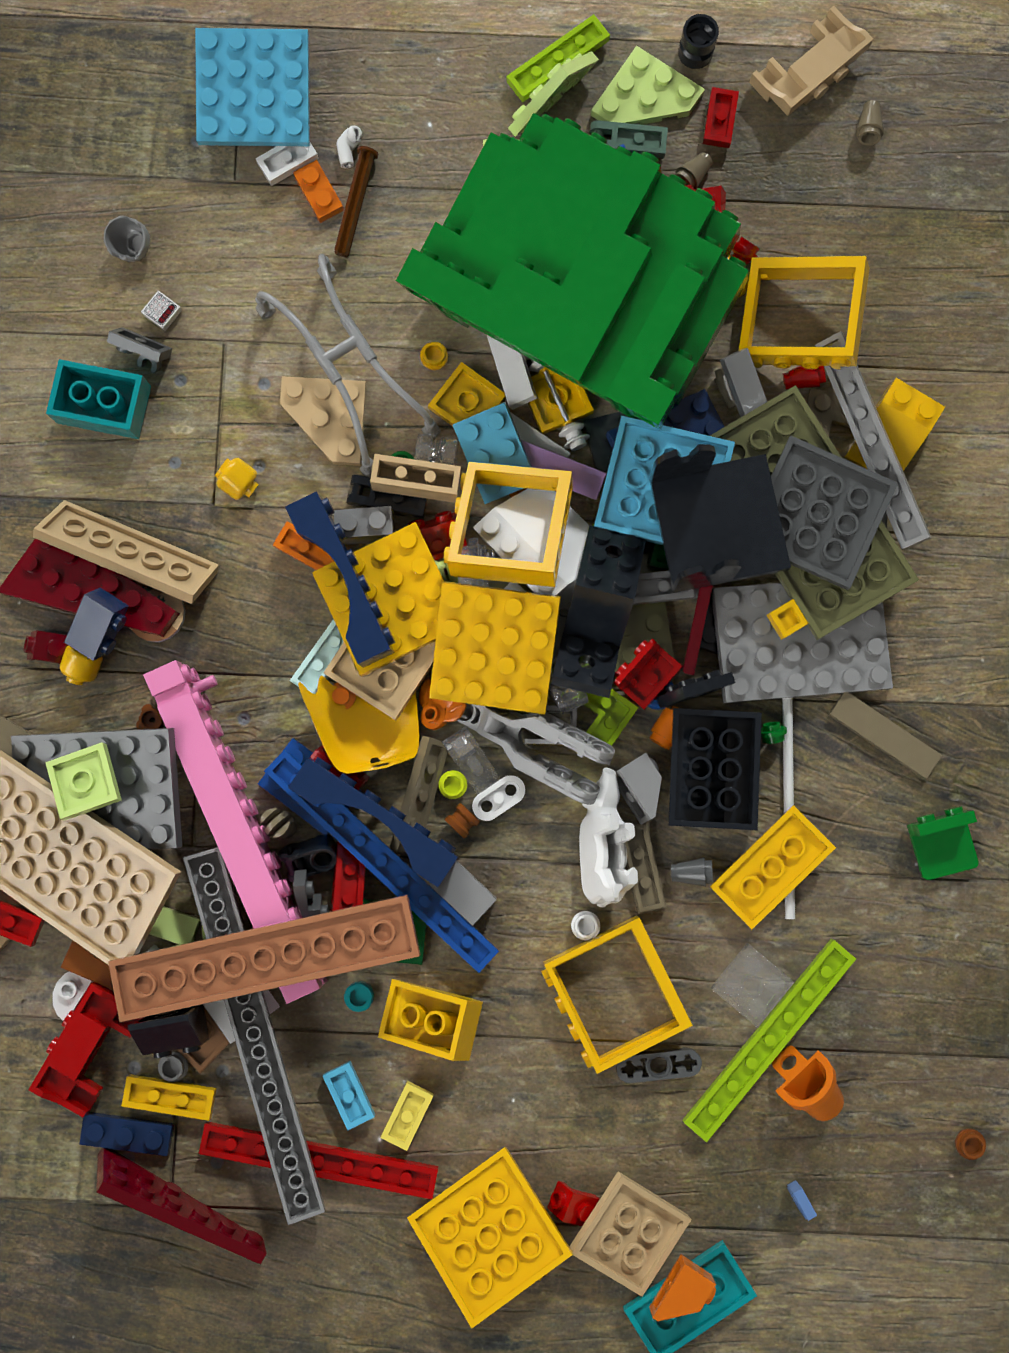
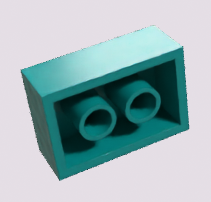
(98, 399)

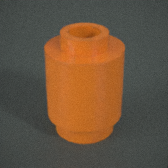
(662, 729)

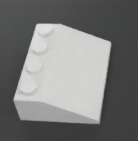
(520, 532)

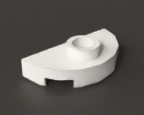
(68, 993)

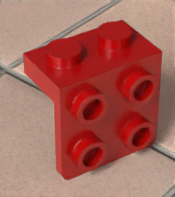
(647, 673)

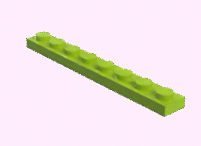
(768, 1040)

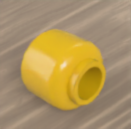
(236, 478)
(79, 667)

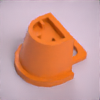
(810, 1084)

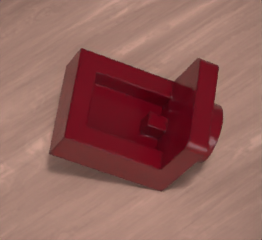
(45, 646)

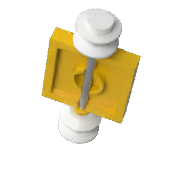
(559, 405)

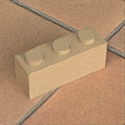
(415, 478)

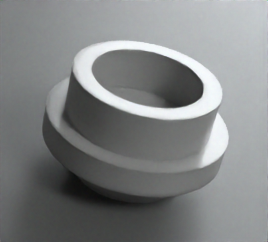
(173, 1067)

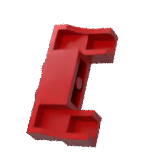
(72, 1052)

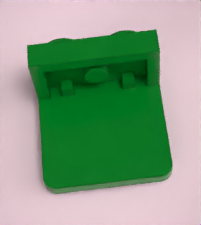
(944, 843)

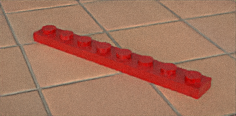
(328, 1161)

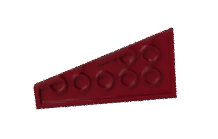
(147, 1193)

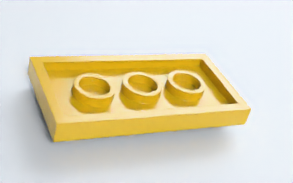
(772, 867)

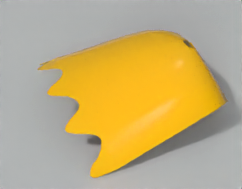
(362, 731)

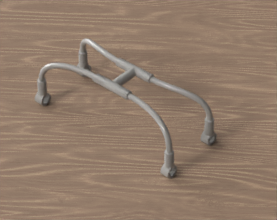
(326, 271)

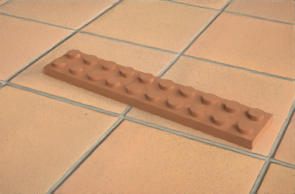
(264, 958)

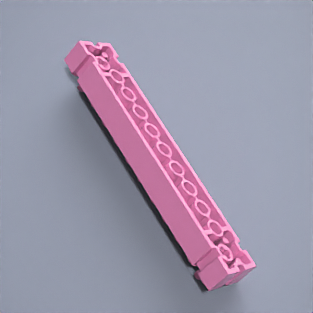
(224, 801)

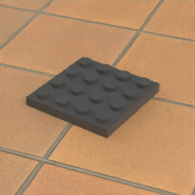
(828, 510)

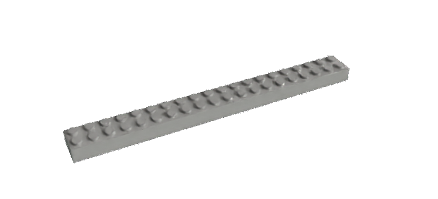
(258, 1050)

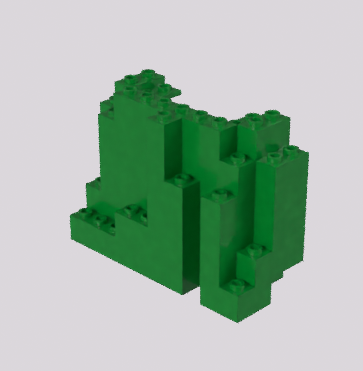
(585, 264)

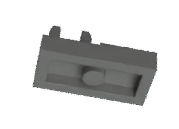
(129, 342)

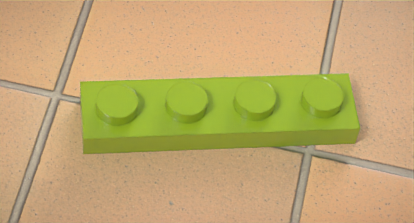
(582, 39)

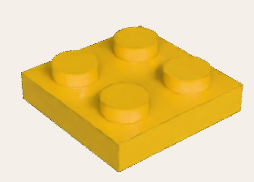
(465, 396)

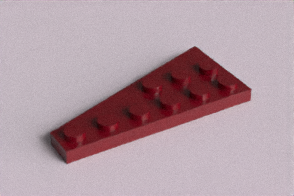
(61, 580)

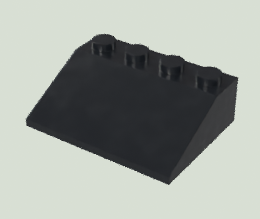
(715, 769)

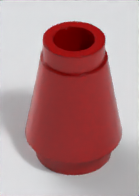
(804, 377)

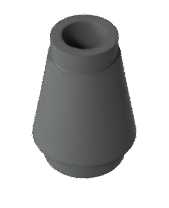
(693, 872)

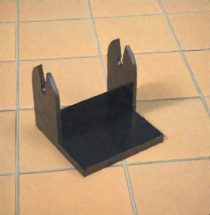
(717, 518)

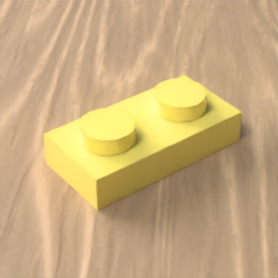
(407, 1115)

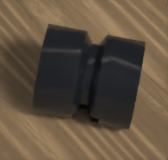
(698, 41)

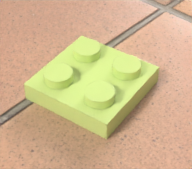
(83, 781)

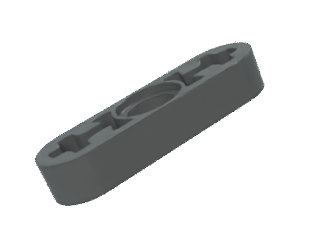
(679, 1055)

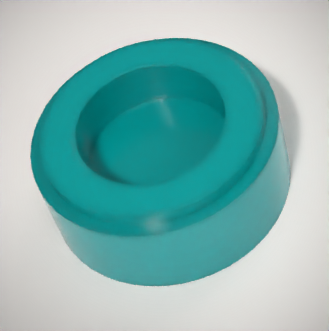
(359, 996)

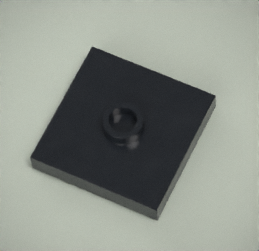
(598, 443)

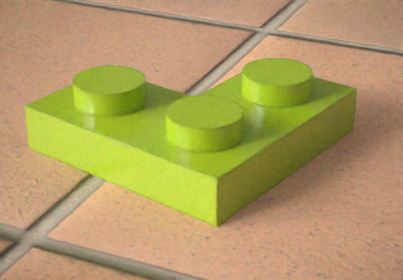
(612, 715)

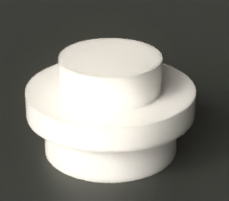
(585, 925)

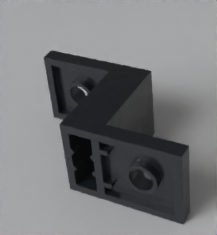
(599, 611)

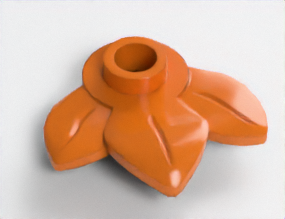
(444, 710)

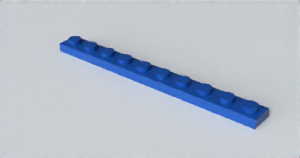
(390, 869)

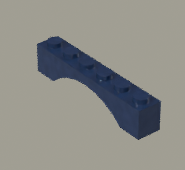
(365, 632)
(320, 786)

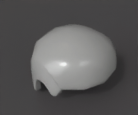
(126, 239)

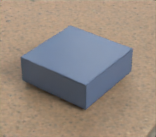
(801, 1200)

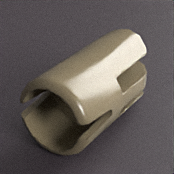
(278, 823)

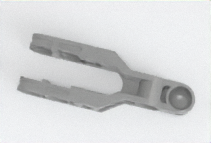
(505, 729)

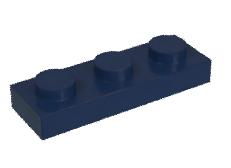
(127, 1134)

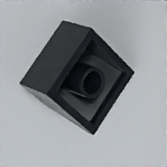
(171, 1031)

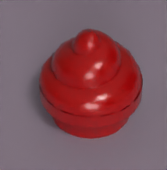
(745, 250)

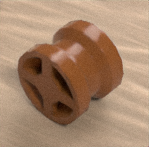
(462, 820)

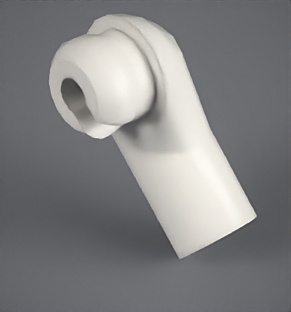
(346, 144)

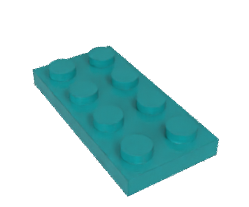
(671, 1334)

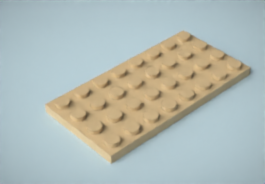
(77, 870)

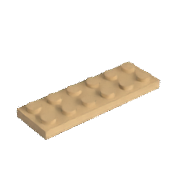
(126, 551)

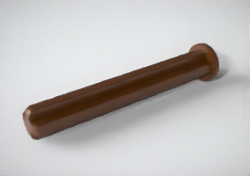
(355, 200)

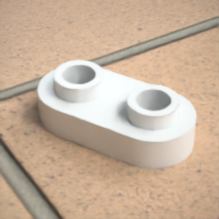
(498, 797)

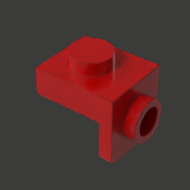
(571, 1204)

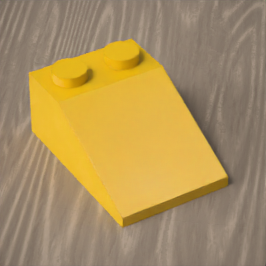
(907, 421)
(430, 1020)

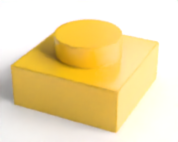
(787, 619)

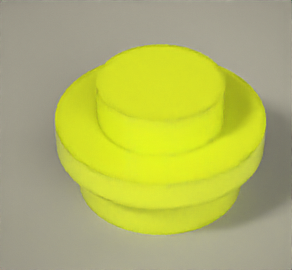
(452, 784)

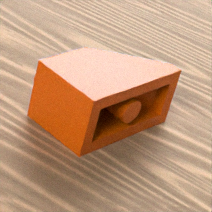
(683, 1291)

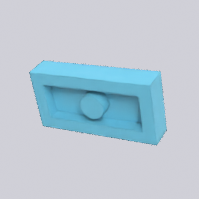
(349, 1095)

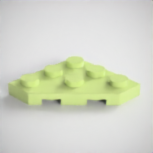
(560, 80)
(646, 92)

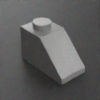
(640, 786)

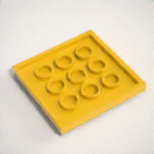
(403, 585)
(494, 647)
(489, 1237)

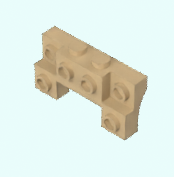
(812, 73)

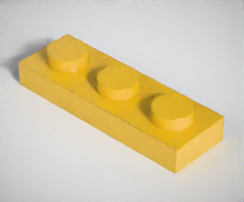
(169, 1097)

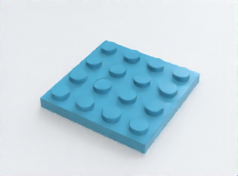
(252, 87)
(627, 494)

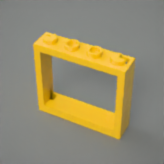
(806, 269)
(504, 569)
(679, 1023)

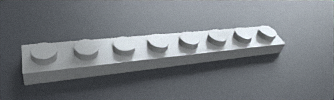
(876, 447)

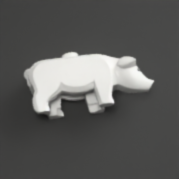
(603, 846)

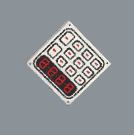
(161, 310)

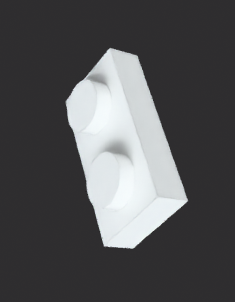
(284, 160)

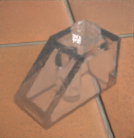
(471, 760)

